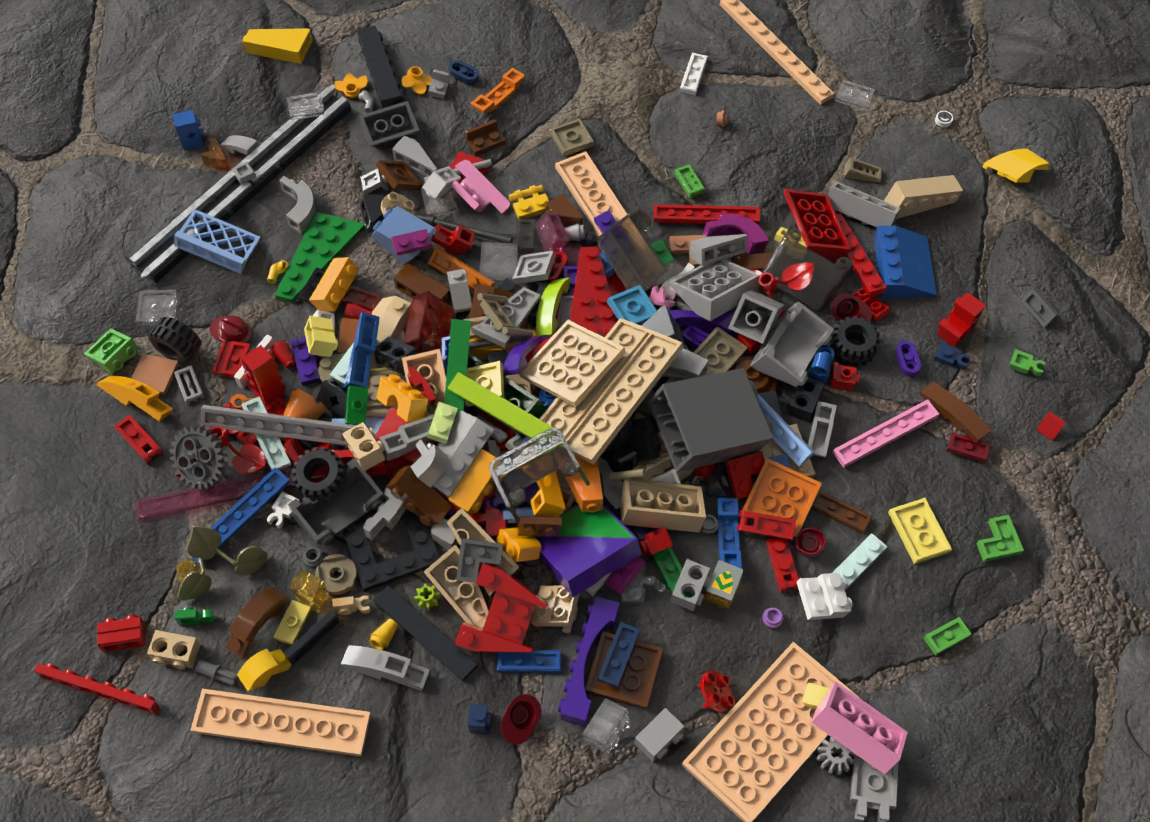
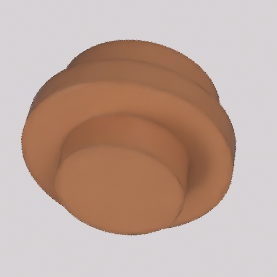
(722, 118)

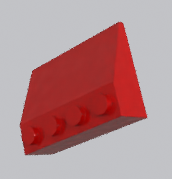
(818, 224)

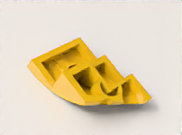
(1017, 164)

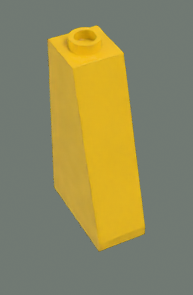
(279, 44)

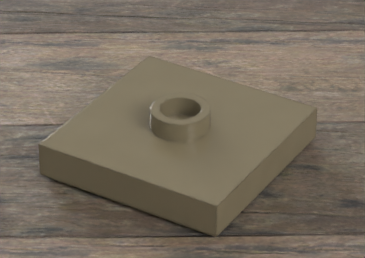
(571, 137)

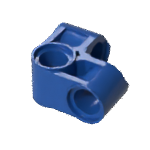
(821, 365)

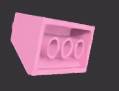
(860, 728)

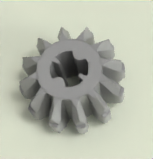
(838, 763)

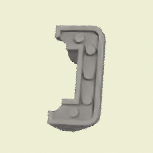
(792, 345)

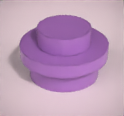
(772, 617)

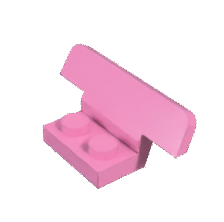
(478, 190)

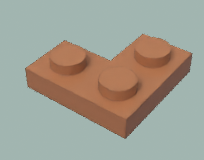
(681, 245)

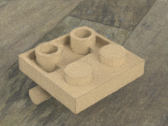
(560, 611)

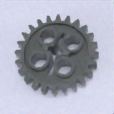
(198, 457)

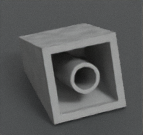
(756, 316)

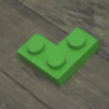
(1005, 540)

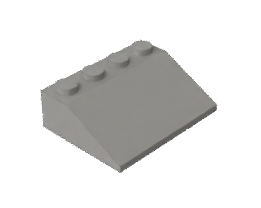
(715, 287)

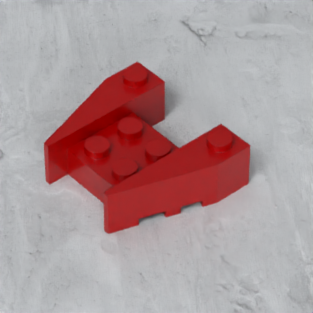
(507, 616)

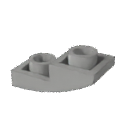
(239, 143)

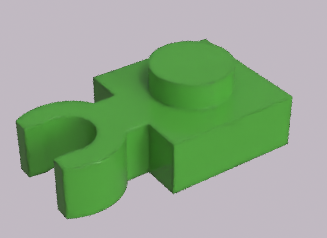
(1023, 363)

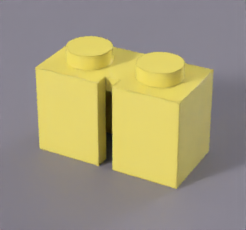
(320, 336)

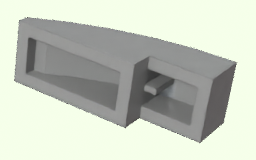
(821, 428)
(406, 437)

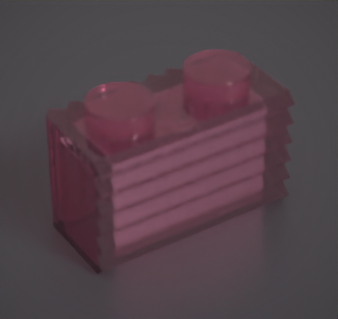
(551, 232)

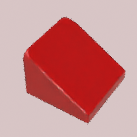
(1051, 426)

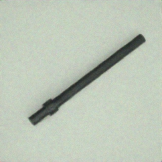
(432, 220)

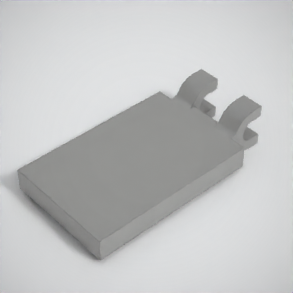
(873, 789)

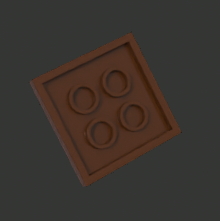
(637, 678)

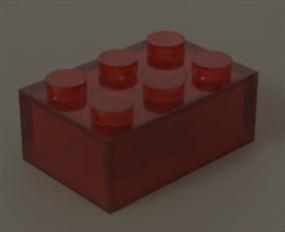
(428, 322)

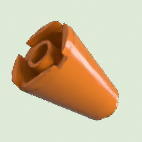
(303, 406)

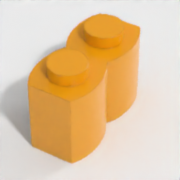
(519, 547)

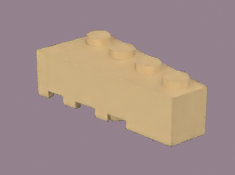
(923, 194)
(466, 528)

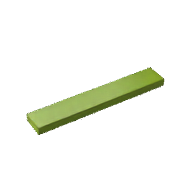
(497, 406)

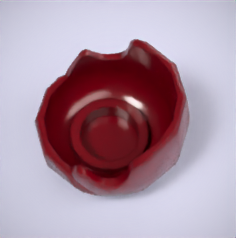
(810, 542)

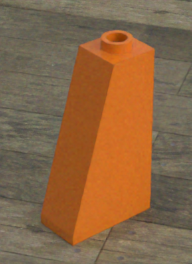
(588, 497)

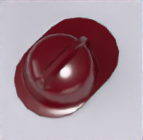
(849, 306)
(231, 329)
(520, 719)

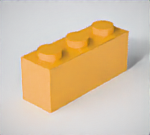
(334, 284)
(474, 484)

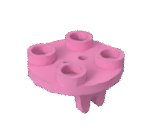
(658, 297)

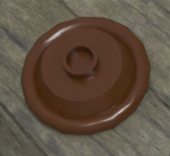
(762, 381)

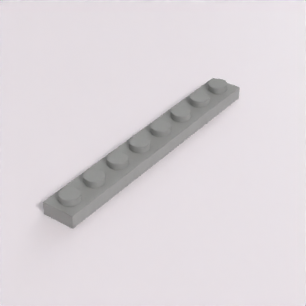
(274, 424)

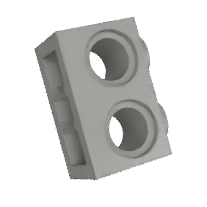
(688, 584)

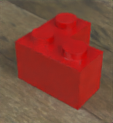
(961, 319)

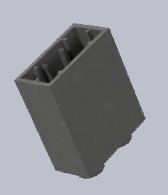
(710, 419)

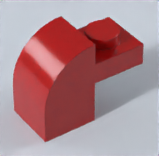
(455, 241)
(491, 521)

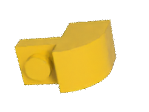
(261, 667)

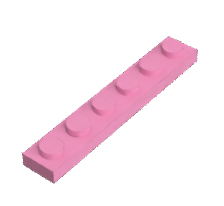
(885, 433)

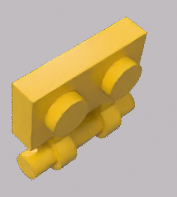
(529, 207)

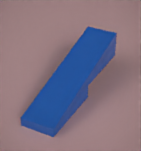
(362, 351)

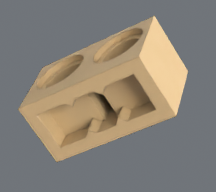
(364, 446)
(175, 645)

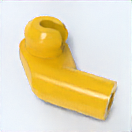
(277, 269)

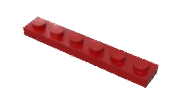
(700, 214)
(862, 265)
(90, 685)

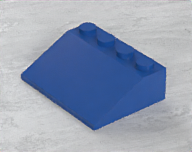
(904, 262)

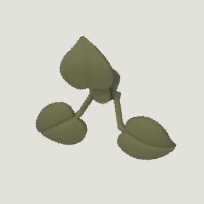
(203, 545)

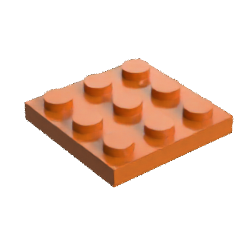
(782, 493)

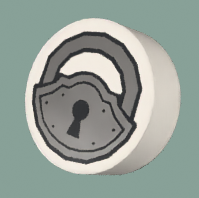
(944, 119)

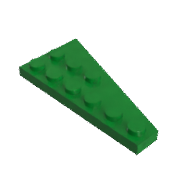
(319, 246)

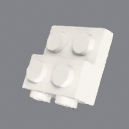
(824, 596)

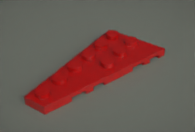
(591, 294)

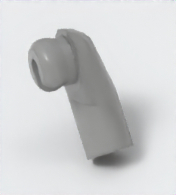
(370, 101)

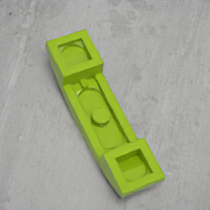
(546, 321)

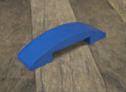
(727, 531)

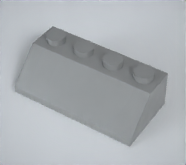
(463, 445)

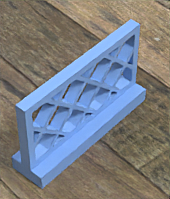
(211, 251)

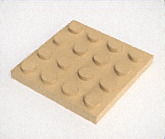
(572, 362)

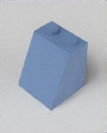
(398, 223)

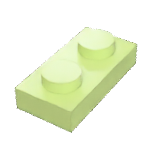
(442, 422)

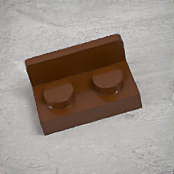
(484, 138)

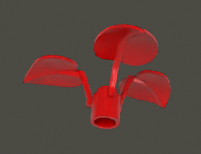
(796, 276)
(250, 456)

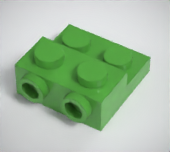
(112, 351)

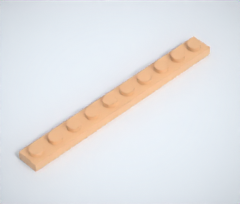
(777, 50)

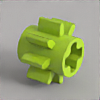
(427, 603)

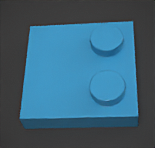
(632, 305)

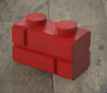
(121, 634)

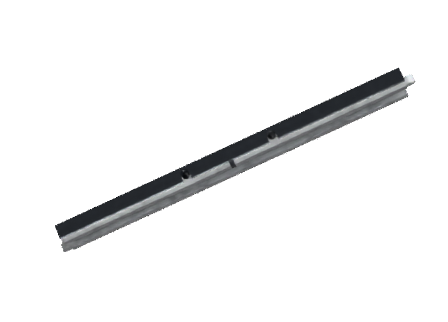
(228, 195)

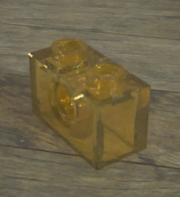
(309, 590)

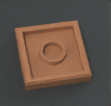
(155, 372)

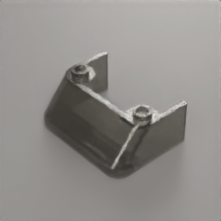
(531, 463)

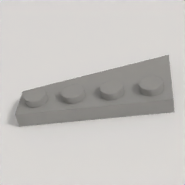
(517, 310)

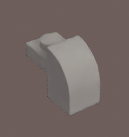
(431, 464)

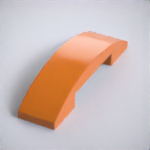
(501, 93)

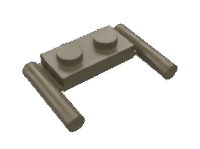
(501, 321)
(374, 406)
(646, 471)

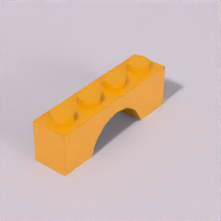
(548, 500)

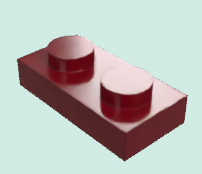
(966, 447)

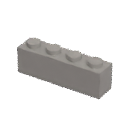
(862, 206)

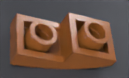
(347, 334)

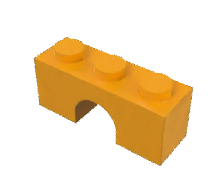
(396, 392)

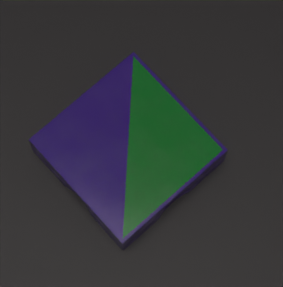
(587, 548)

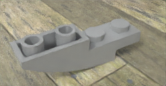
(387, 515)
(386, 665)

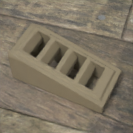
(853, 168)

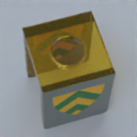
(723, 585)

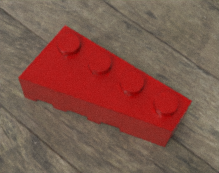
(263, 376)

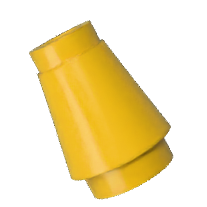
(382, 636)

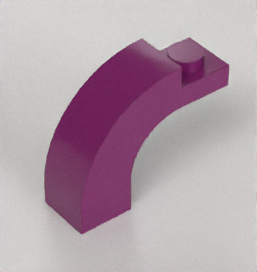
(735, 225)

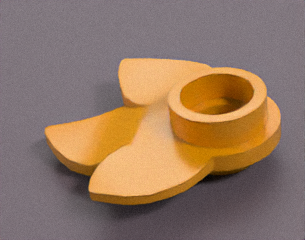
(416, 80)
(351, 85)

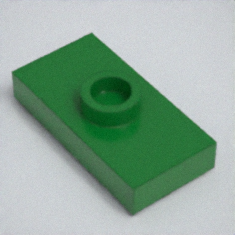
(356, 405)

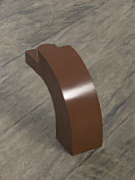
(252, 617)

